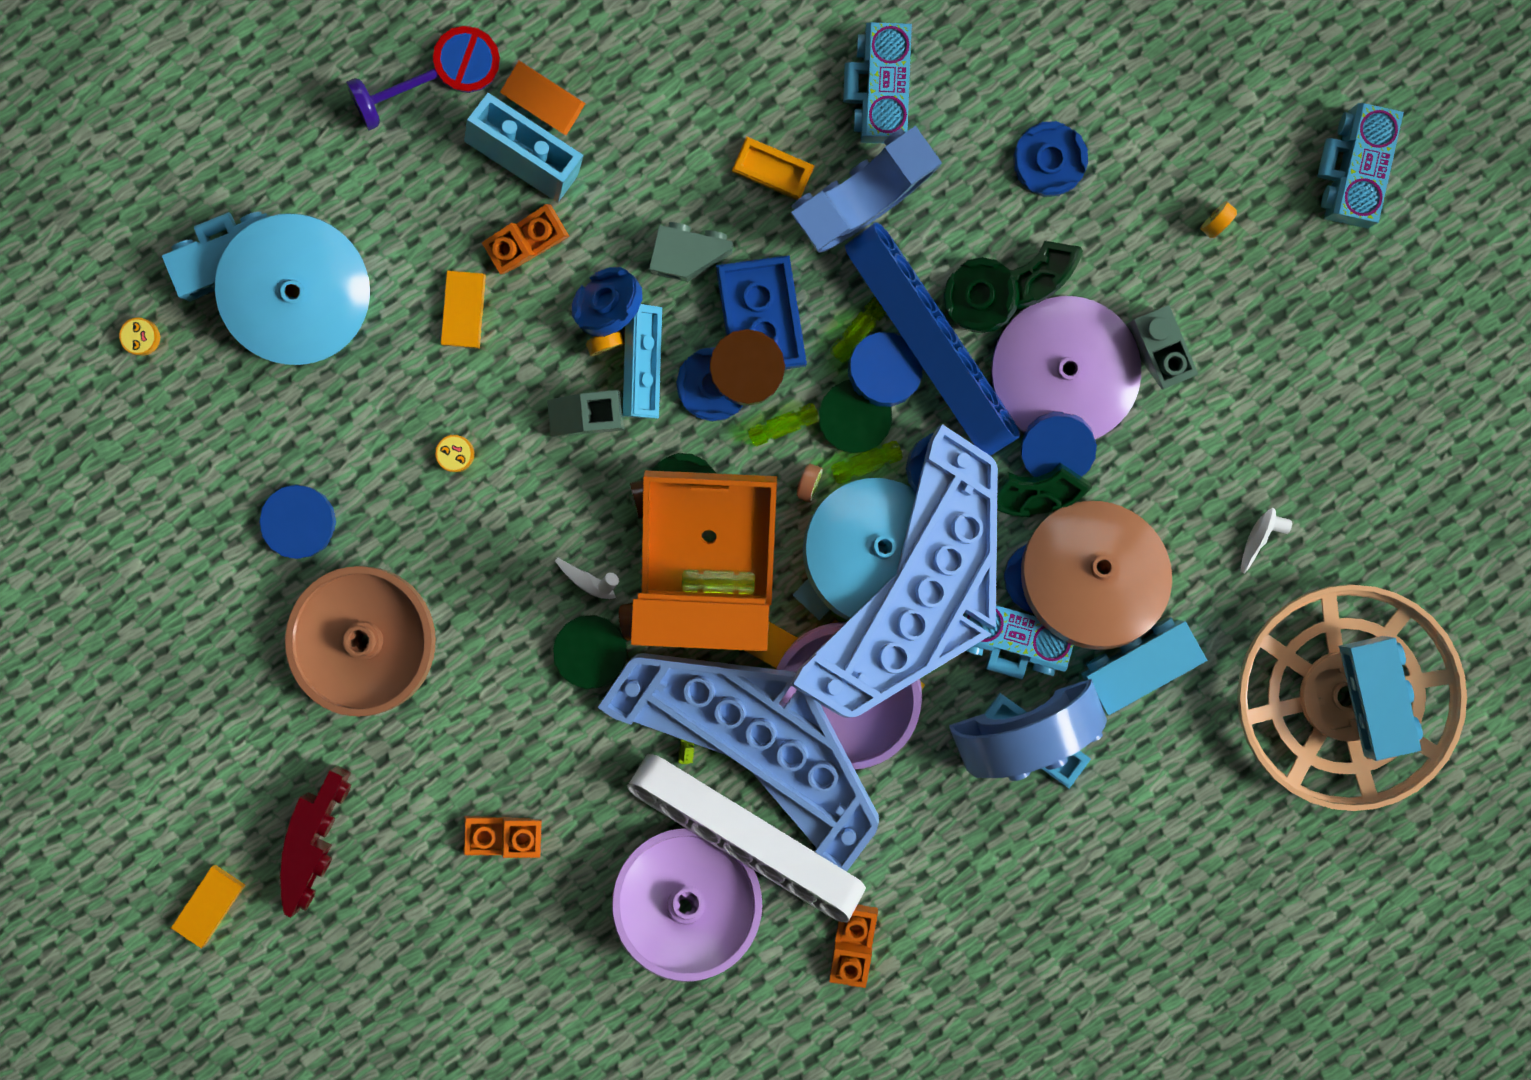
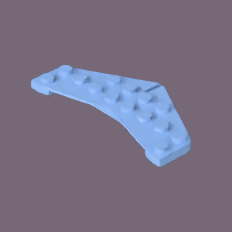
(919, 612)
(782, 744)

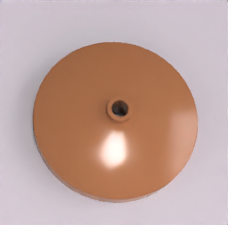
(1077, 599)
(328, 648)

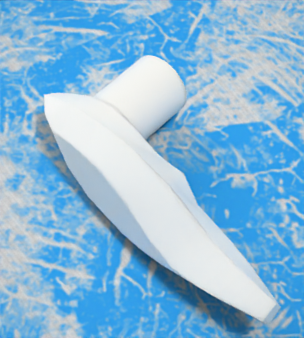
(1260, 533)
(588, 582)

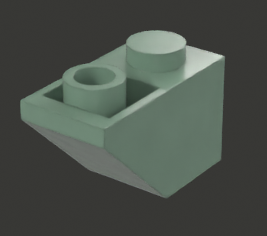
(687, 254)
(1162, 347)
(586, 413)

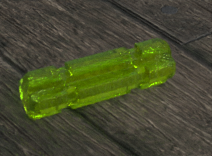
(857, 330)
(783, 424)
(866, 462)
(718, 582)

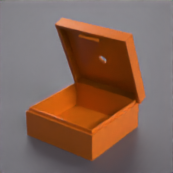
(674, 518)

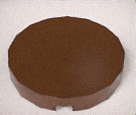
(747, 367)

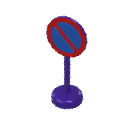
(462, 59)

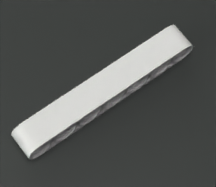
(746, 837)

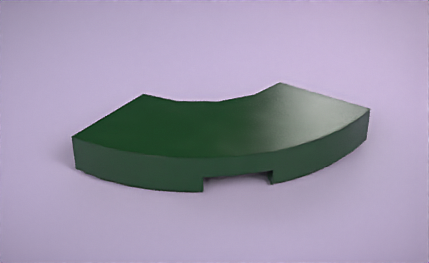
(1046, 272)
(1040, 494)

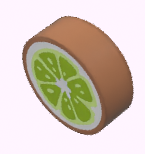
(809, 482)

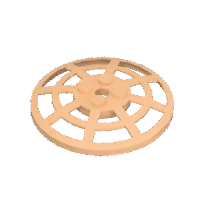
(1328, 717)

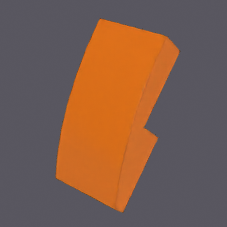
(542, 97)
(525, 239)
(502, 836)
(854, 948)

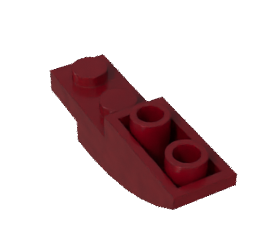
(303, 852)

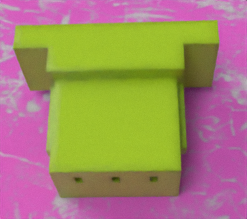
(686, 752)

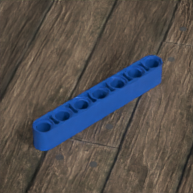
(932, 339)

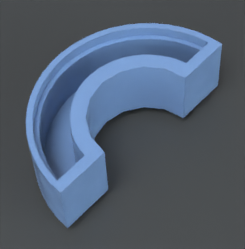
(870, 192)
(1033, 739)

